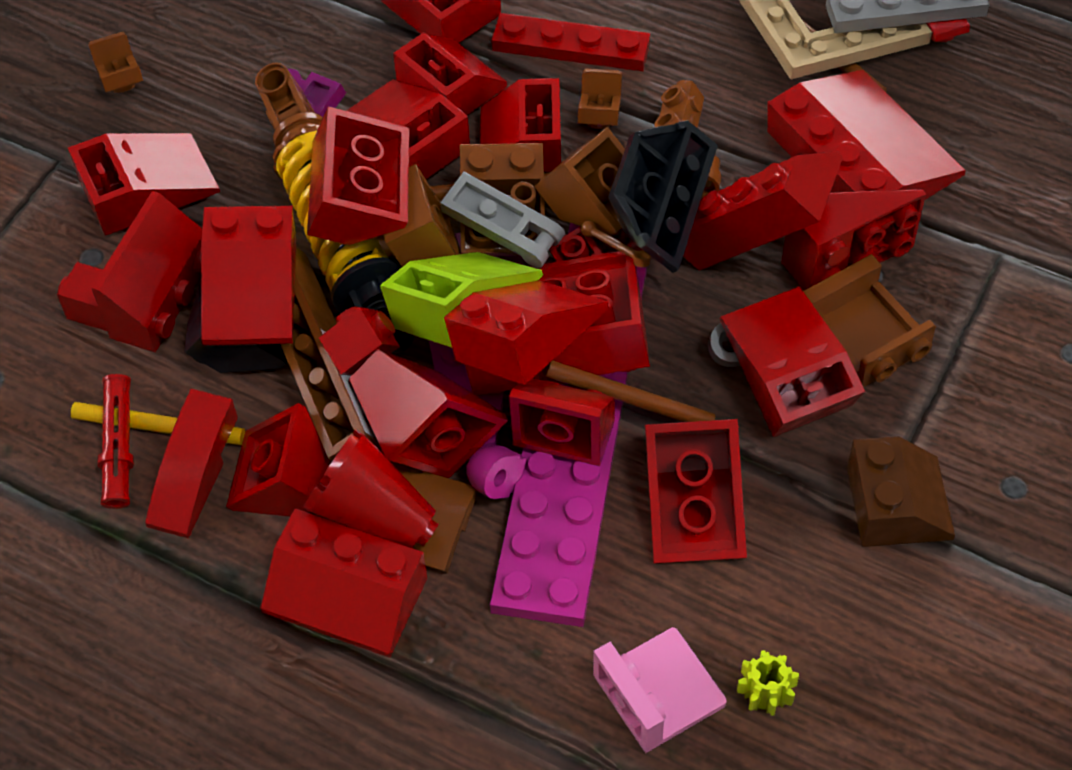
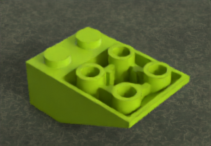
(432, 287)

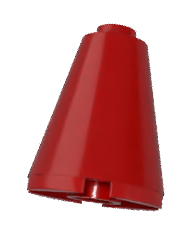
(372, 496)

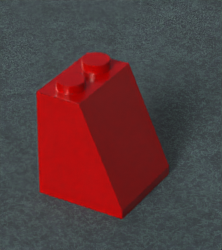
(422, 414)

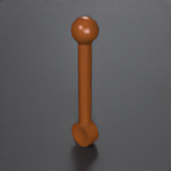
(640, 258)

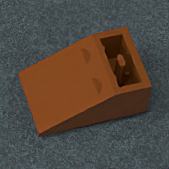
(511, 170)

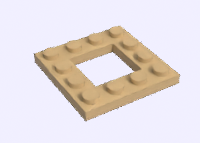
(809, 53)

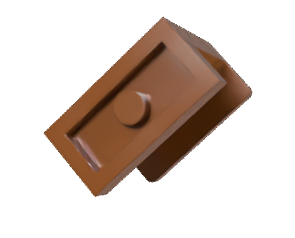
(870, 321)

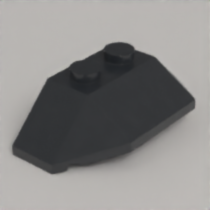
(662, 188)

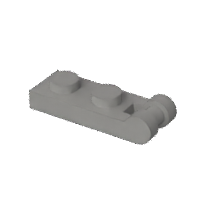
(502, 219)

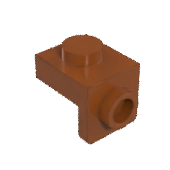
(115, 63)
(600, 98)

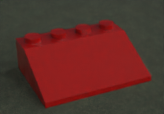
(873, 134)
(613, 341)

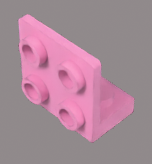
(657, 687)

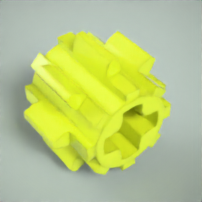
(777, 691)

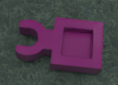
(320, 91)

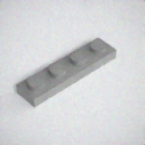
(875, 14)

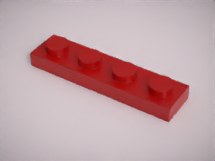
(571, 42)

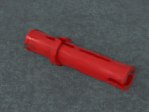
(115, 488)

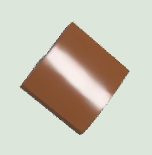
(453, 509)

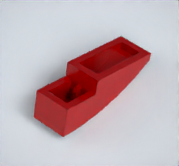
(191, 462)

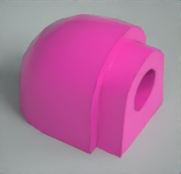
(495, 471)

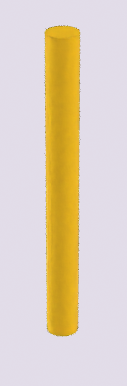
(141, 420)

